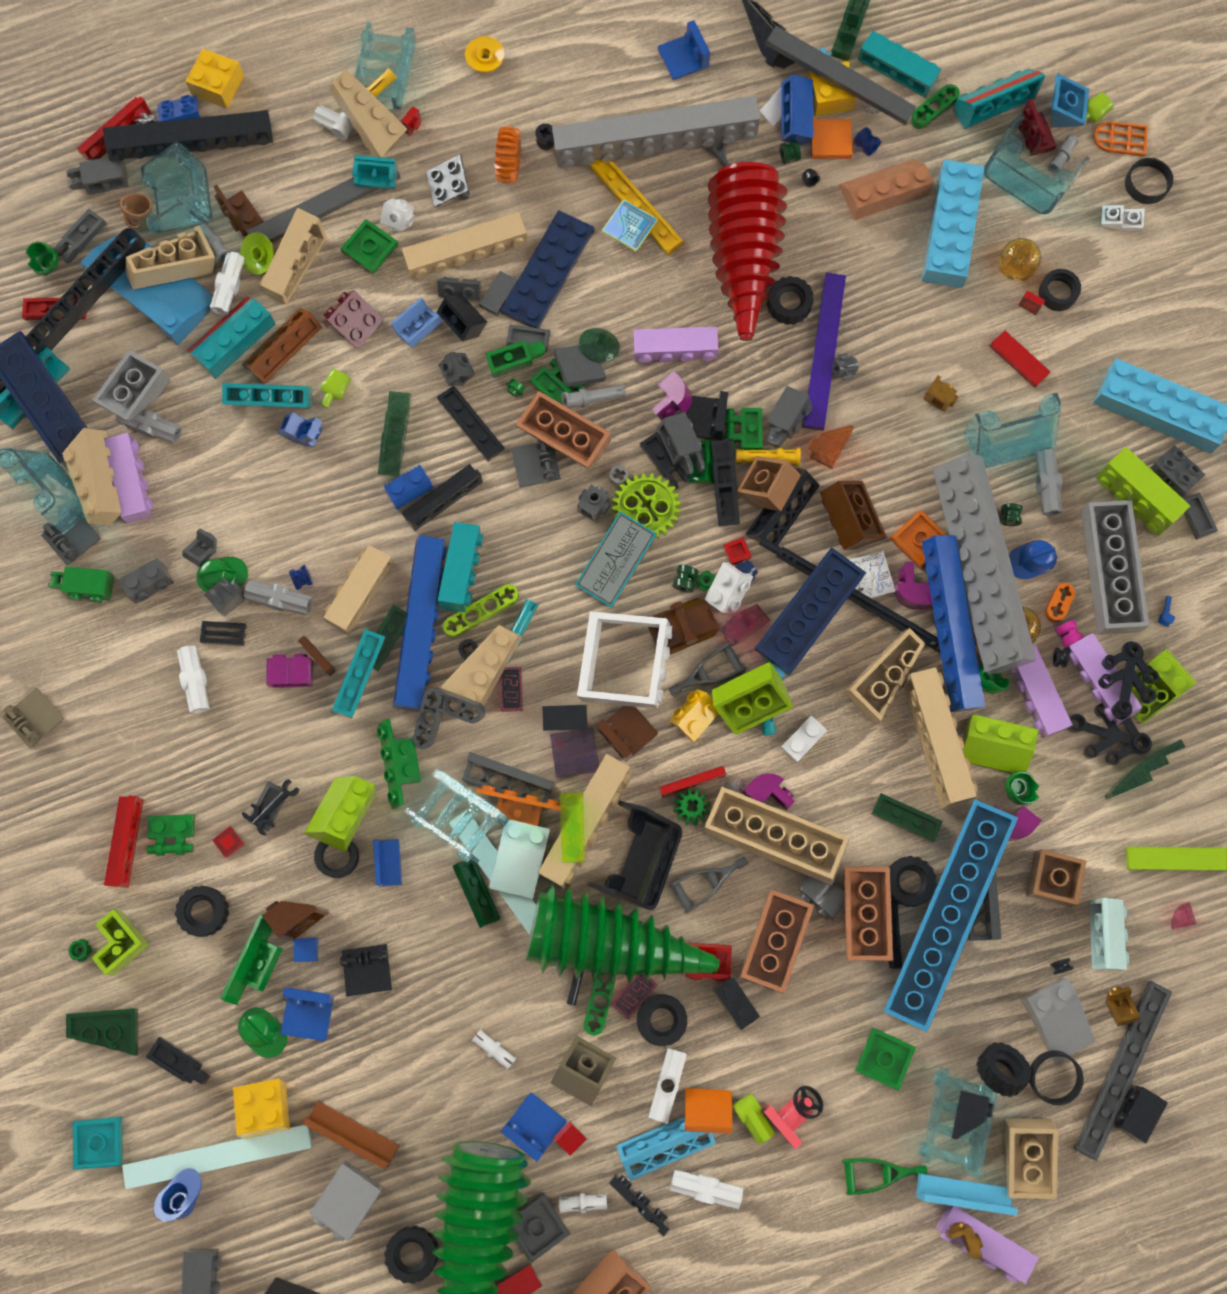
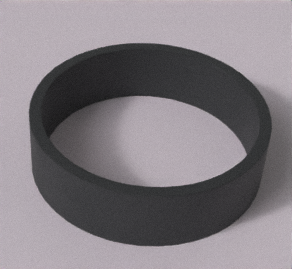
(1155, 163)
(1076, 1089)

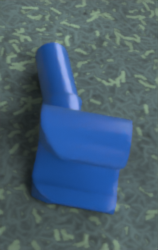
(1165, 617)

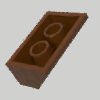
(852, 514)
(292, 919)

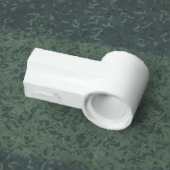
(337, 123)

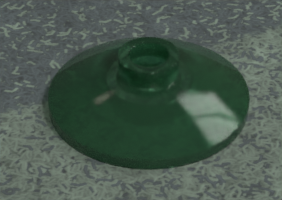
(599, 345)

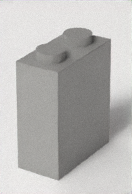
(346, 1201)

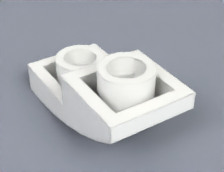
(772, 109)
(1122, 219)

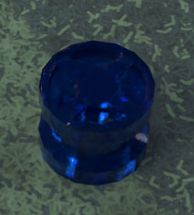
(301, 577)

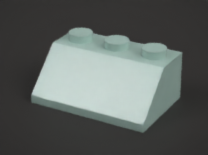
(1108, 934)

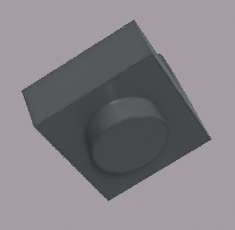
(201, 548)

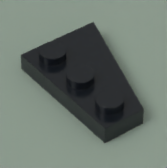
(658, 1217)

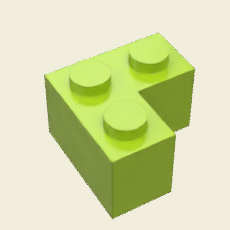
(123, 944)

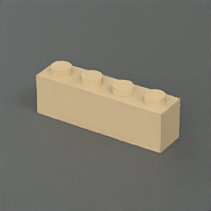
(358, 589)

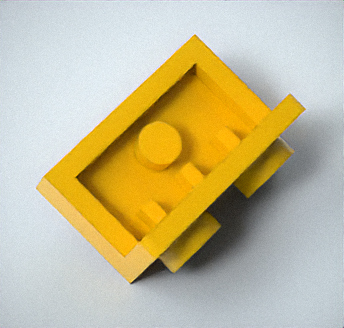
(694, 714)

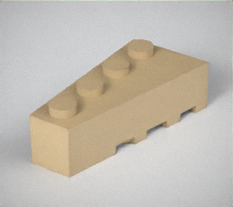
(367, 114)
(293, 256)
(171, 260)
(92, 476)
(484, 666)
(882, 678)

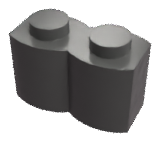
(827, 898)

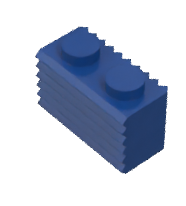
(408, 487)

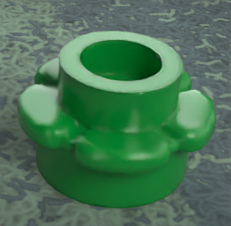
(515, 388)
(700, 580)
(74, 950)

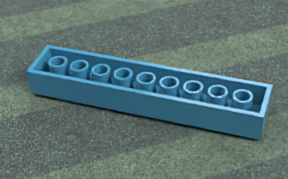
(950, 915)

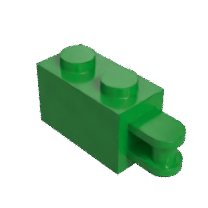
(514, 357)
(83, 583)

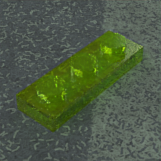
(572, 827)

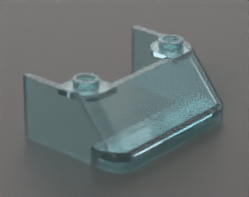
(1023, 179)

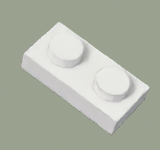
(804, 739)

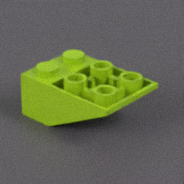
(1172, 683)

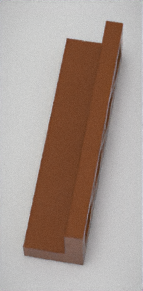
(282, 345)
(351, 1135)

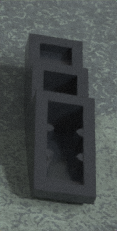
(725, 482)

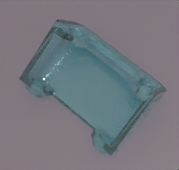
(179, 190)
(1015, 439)
(58, 499)

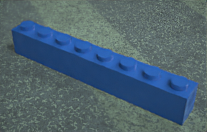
(953, 623)
(418, 625)

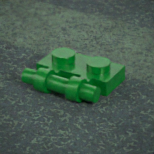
(548, 383)
(751, 428)
(169, 827)

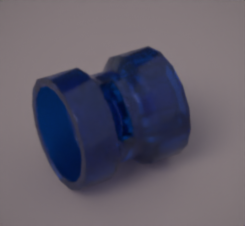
(867, 141)

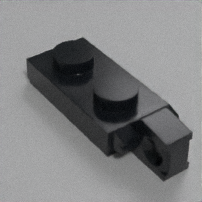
(177, 1062)

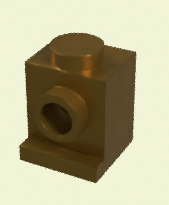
(941, 394)

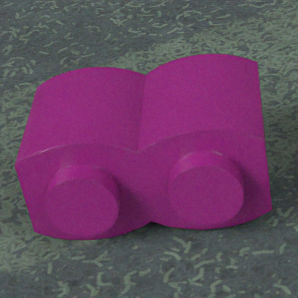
(289, 672)

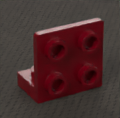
(1036, 130)

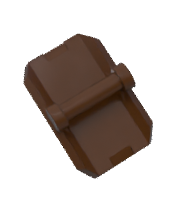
(690, 624)

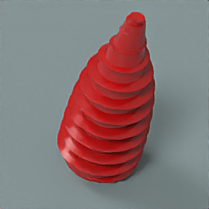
(745, 233)

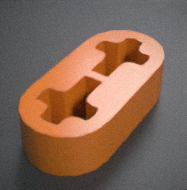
(1064, 604)

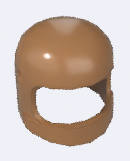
(137, 209)

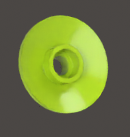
(257, 253)

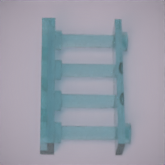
(403, 60)
(460, 795)
(978, 1139)

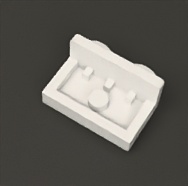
(728, 588)

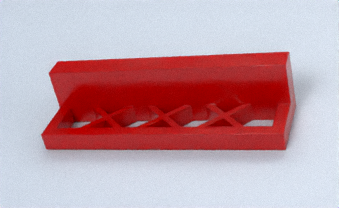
(94, 146)
(123, 841)

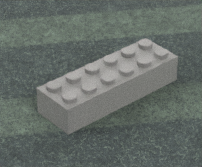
(1115, 567)

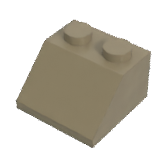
(583, 1070)

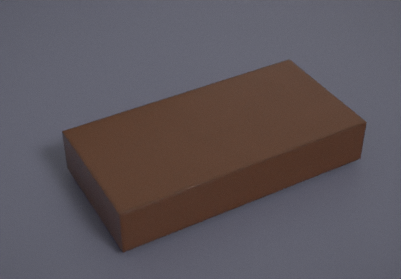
(318, 657)

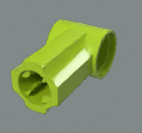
(751, 1114)

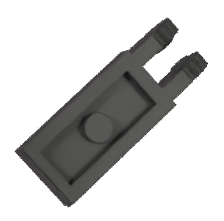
(79, 235)

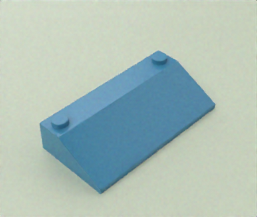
(172, 305)

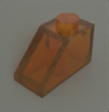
(830, 445)

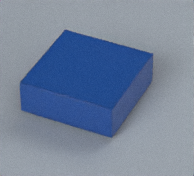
(306, 950)

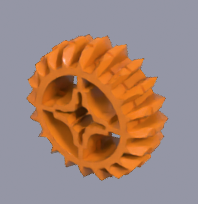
(508, 154)

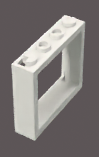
(590, 656)

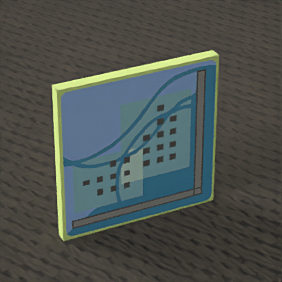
(629, 225)

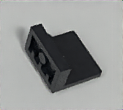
(708, 416)

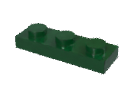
(390, 628)
(906, 817)
(476, 893)

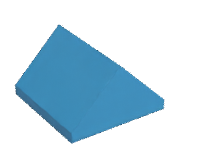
(1069, 102)

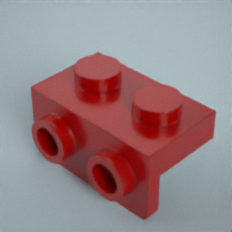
(723, 953)

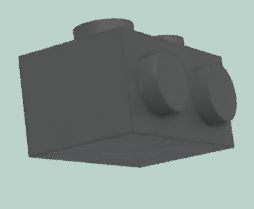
(146, 581)

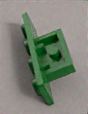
(399, 763)
(254, 963)

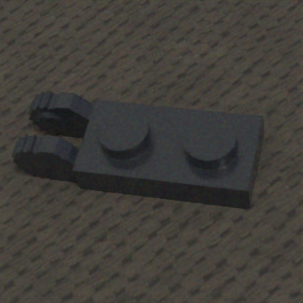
(657, 453)

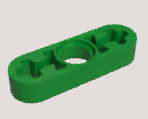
(932, 114)
(588, 1017)

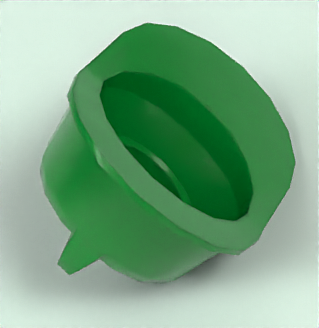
(217, 569)
(262, 1032)

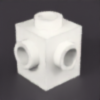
(397, 214)

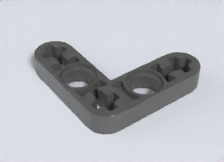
(443, 706)

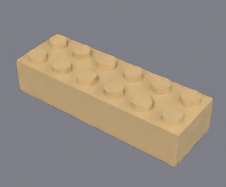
(939, 738)
(597, 799)
(777, 835)

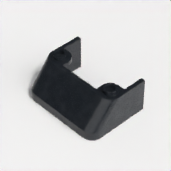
(647, 860)

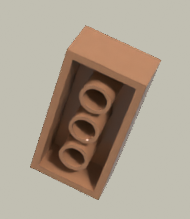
(776, 941)

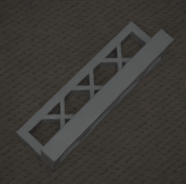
(506, 771)
(991, 913)

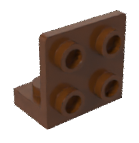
(238, 210)
(627, 731)

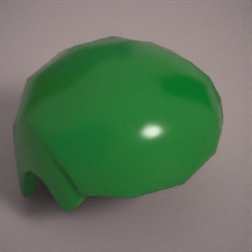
(42, 258)
(992, 682)
(1021, 788)

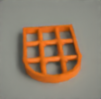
(1128, 134)

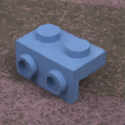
(415, 323)

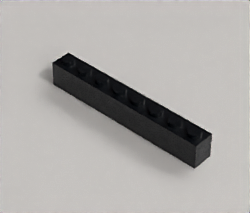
(193, 134)

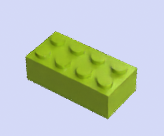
(1151, 497)

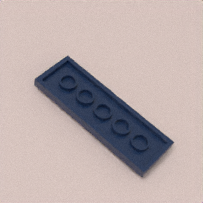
(547, 270)
(39, 394)
(810, 611)

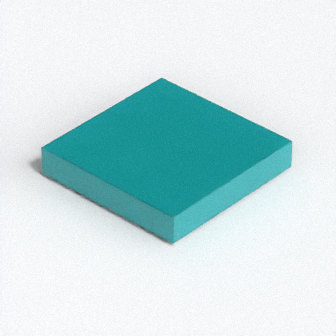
(97, 1143)

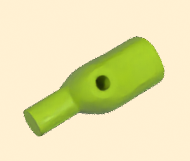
(1098, 107)
(334, 387)

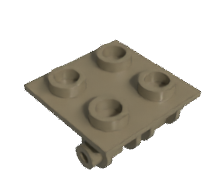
(32, 717)

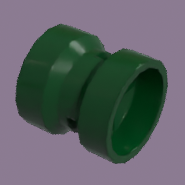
(685, 578)

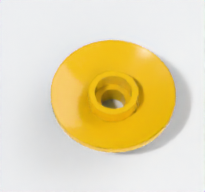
(484, 47)

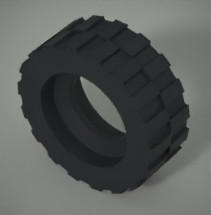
(785, 315)
(927, 876)
(185, 904)
(679, 1020)
(995, 1078)
(393, 1260)

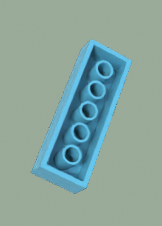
(953, 223)
(1163, 405)

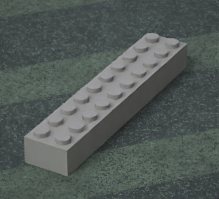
(656, 132)
(985, 564)

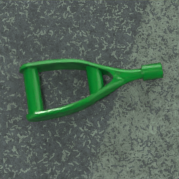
(886, 1172)

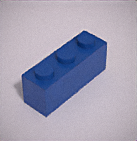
(797, 109)

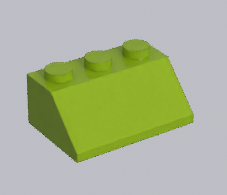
(752, 698)
(998, 744)
(341, 811)

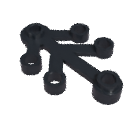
(1129, 677)
(1113, 735)

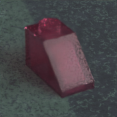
(744, 624)

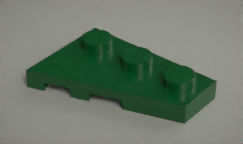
(107, 1029)

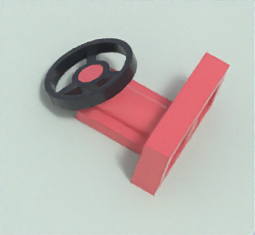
(795, 1113)

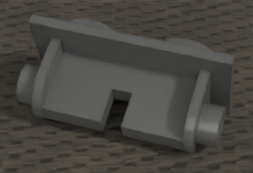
(452, 286)

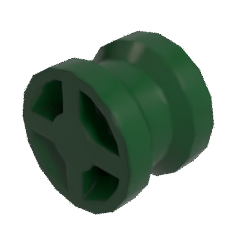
(790, 152)
(1011, 514)

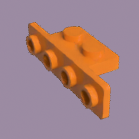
(523, 810)

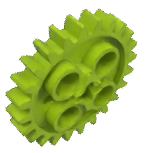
(662, 496)

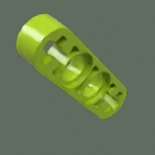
(483, 614)

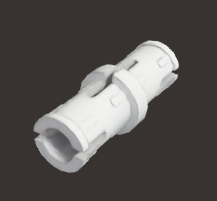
(494, 1049)
(583, 1203)

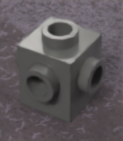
(456, 369)
(593, 502)

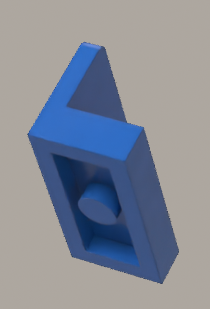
(387, 862)

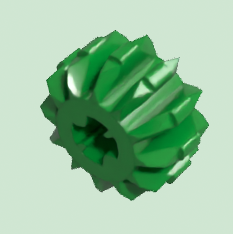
(699, 808)

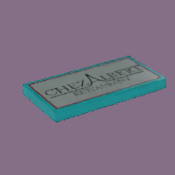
(616, 559)

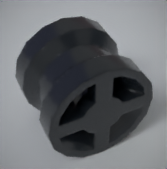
(547, 141)

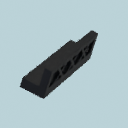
(442, 497)
(769, 519)

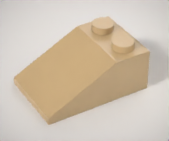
(1031, 1158)

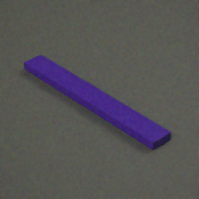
(825, 350)

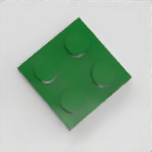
(369, 246)
(885, 1059)

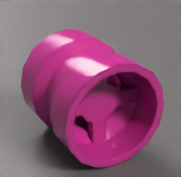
(1073, 636)

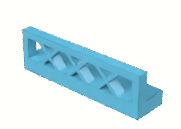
(663, 1141)
(964, 1194)

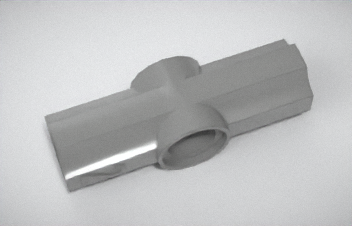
(153, 425)
(1049, 482)
(278, 597)

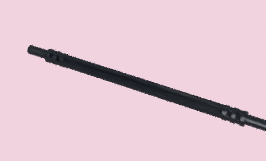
(856, 596)

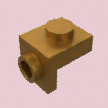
(1122, 1006)
(971, 1241)

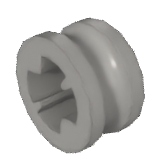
(621, 470)

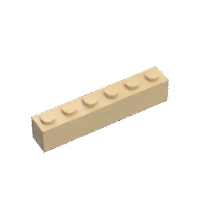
(465, 246)

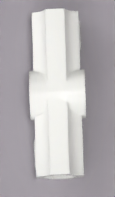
(227, 283)
(193, 679)
(662, 1100)
(706, 1189)

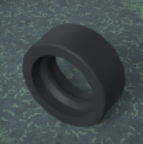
(1067, 277)
(337, 873)

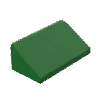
(707, 475)

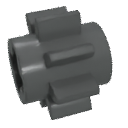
(845, 366)

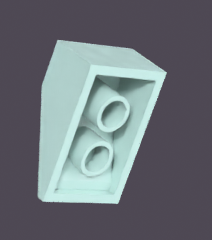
(519, 859)

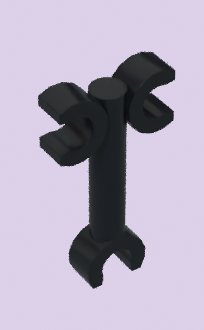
(259, 818)

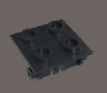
(366, 970)

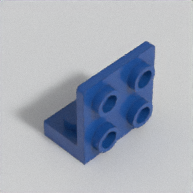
(685, 53)
(179, 109)
(307, 1014)
(533, 1126)

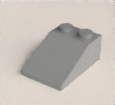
(131, 386)
(1059, 1017)

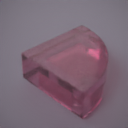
(1183, 916)

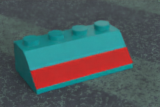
(998, 97)
(232, 336)

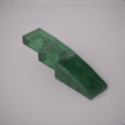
(849, 29)
(394, 434)
(1140, 773)

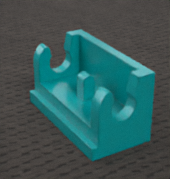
(374, 172)

